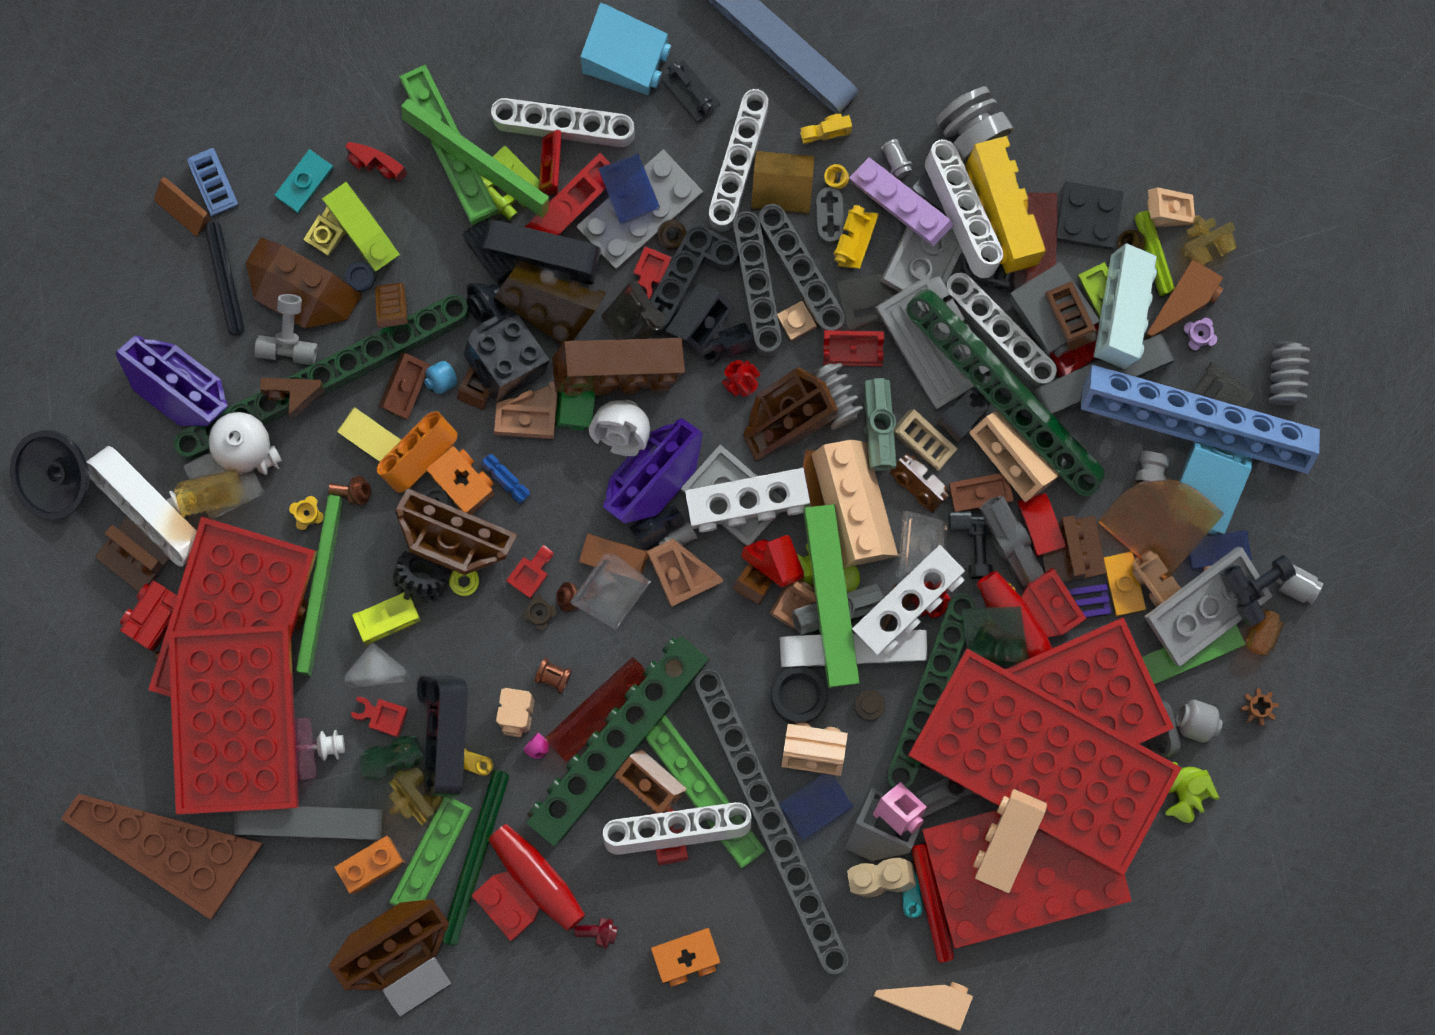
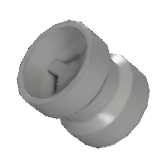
(1153, 466)

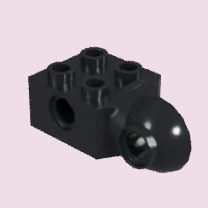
(502, 346)

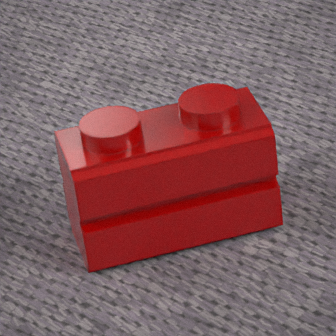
(150, 616)

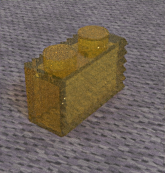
(209, 492)

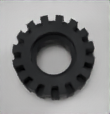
(416, 587)

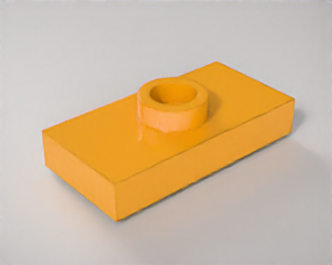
(1123, 585)

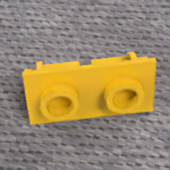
(852, 248)

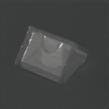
(917, 540)
(610, 590)
(375, 669)

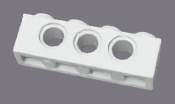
(791, 481)
(937, 562)

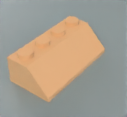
(858, 503)

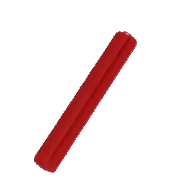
(932, 903)

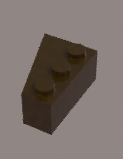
(549, 302)

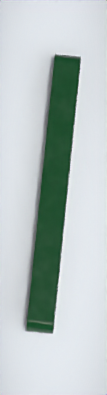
(333, 365)

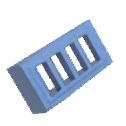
(204, 158)

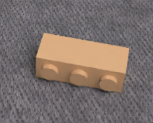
(1013, 456)
(1009, 840)

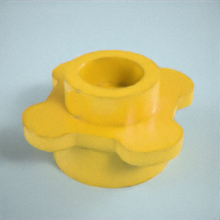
(299, 508)

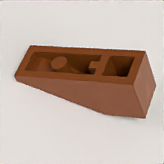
(1189, 297)

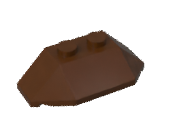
(281, 271)
(788, 413)
(450, 535)
(390, 946)

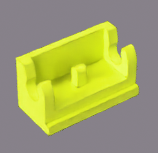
(386, 618)

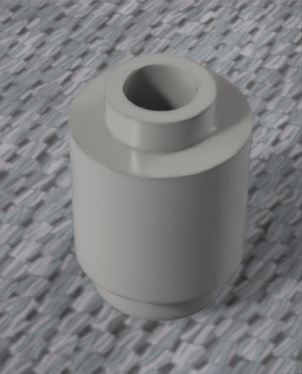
(1302, 586)

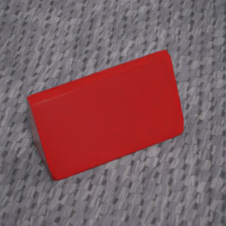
(550, 163)

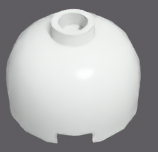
(621, 426)
(239, 442)

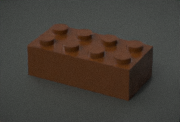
(618, 365)

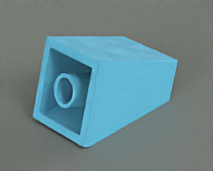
(624, 50)
(1218, 477)

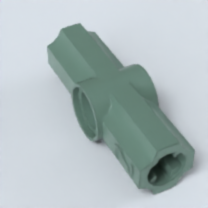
(879, 407)

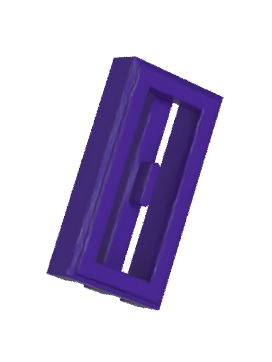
(1104, 599)

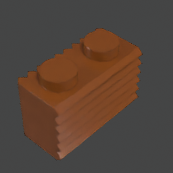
(650, 782)

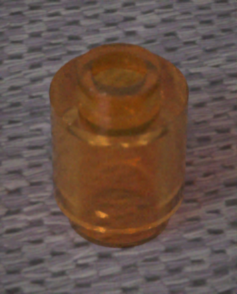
(1265, 634)

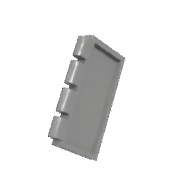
(932, 369)

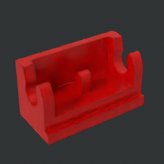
(853, 348)

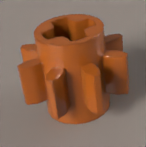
(1263, 700)

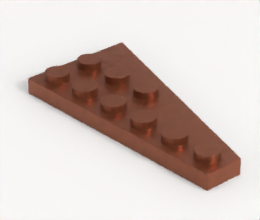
(179, 856)

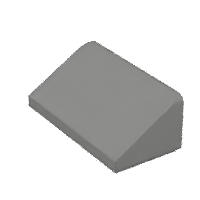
(417, 986)

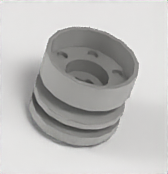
(971, 119)

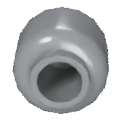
(1198, 721)

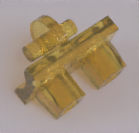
(1221, 237)
(408, 799)

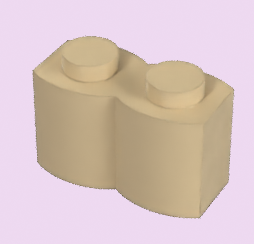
(889, 875)

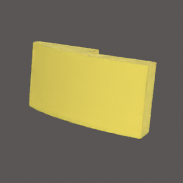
(325, 232)
(368, 434)

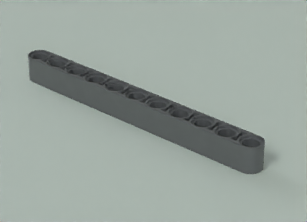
(770, 806)

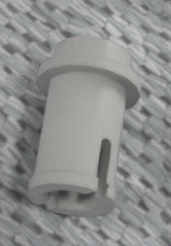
(896, 159)
(682, 535)

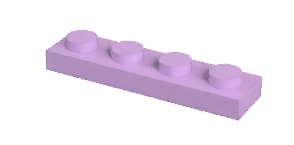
(901, 201)

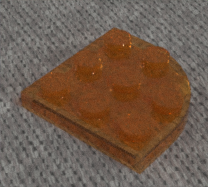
(1161, 518)

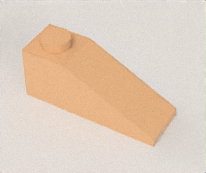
(937, 1002)

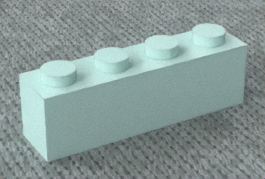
(1125, 306)

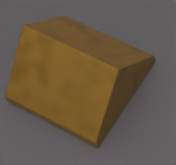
(783, 181)

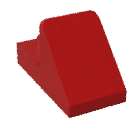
(775, 560)

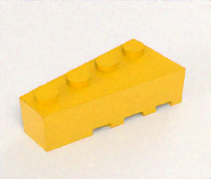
(1005, 204)

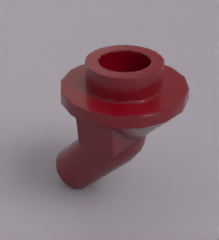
(604, 932)

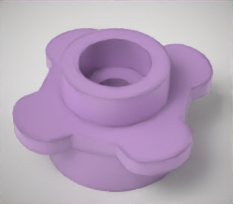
(1204, 326)

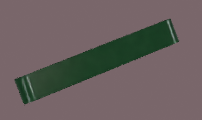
(930, 677)

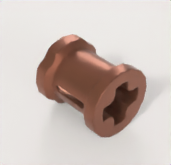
(553, 675)

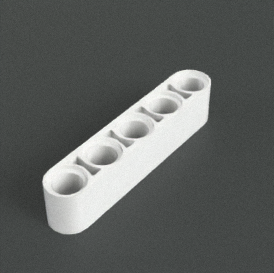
(551, 113)
(738, 146)
(964, 221)
(997, 316)
(142, 504)
(808, 650)
(663, 821)

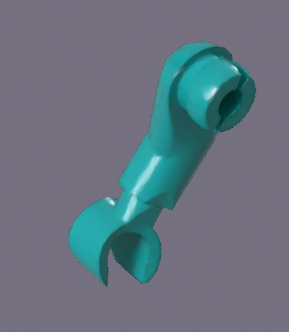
(913, 901)

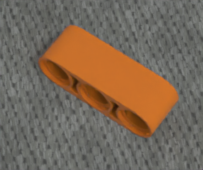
(417, 452)

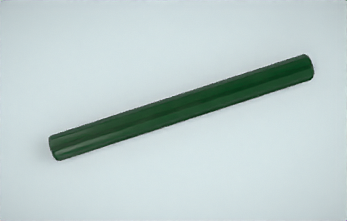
(475, 856)

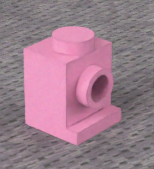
(901, 810)

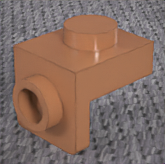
(792, 597)

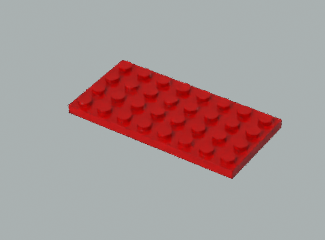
(1009, 735)

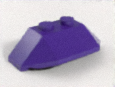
(172, 381)
(655, 474)

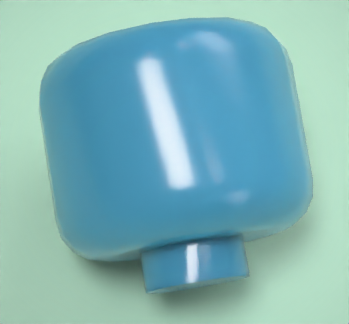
(440, 377)

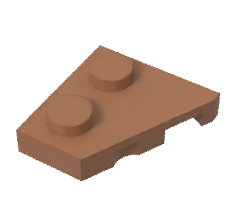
(528, 415)
(681, 572)

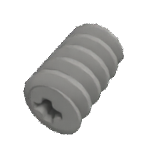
(1288, 373)
(846, 412)

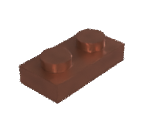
(404, 386)
(973, 492)

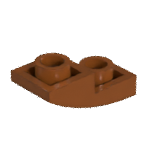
(596, 547)

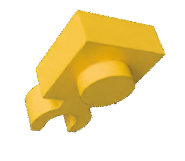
(832, 127)

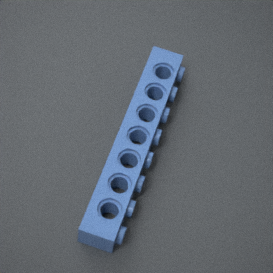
(1200, 419)

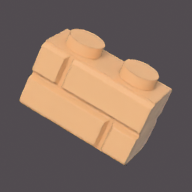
(515, 712)
(814, 749)

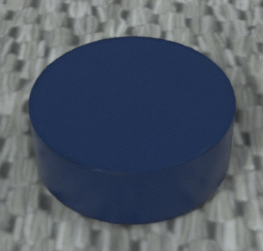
(360, 276)

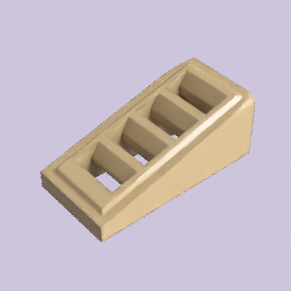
(917, 447)

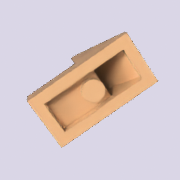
(1170, 207)

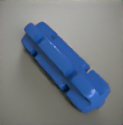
(505, 478)

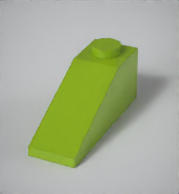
(360, 227)

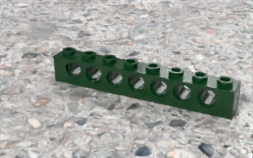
(540, 814)

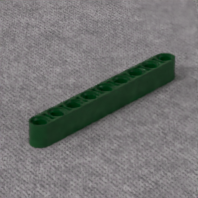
(1008, 406)

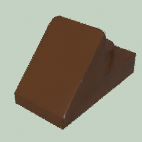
(301, 392)
(753, 584)

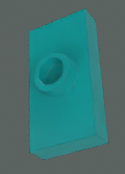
(304, 181)

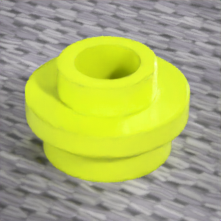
(463, 591)

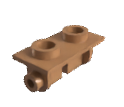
(1149, 573)

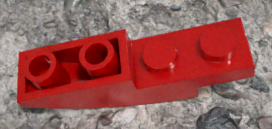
(572, 199)

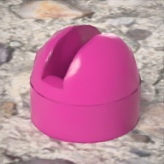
(537, 747)

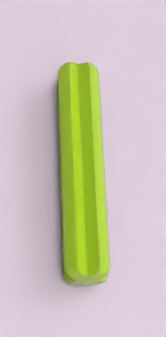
(1152, 245)

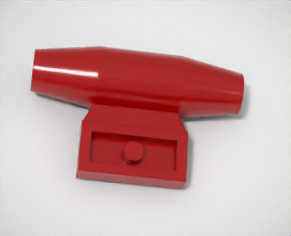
(1045, 607)
(527, 886)

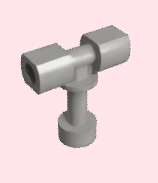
(286, 342)

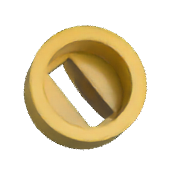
(831, 176)

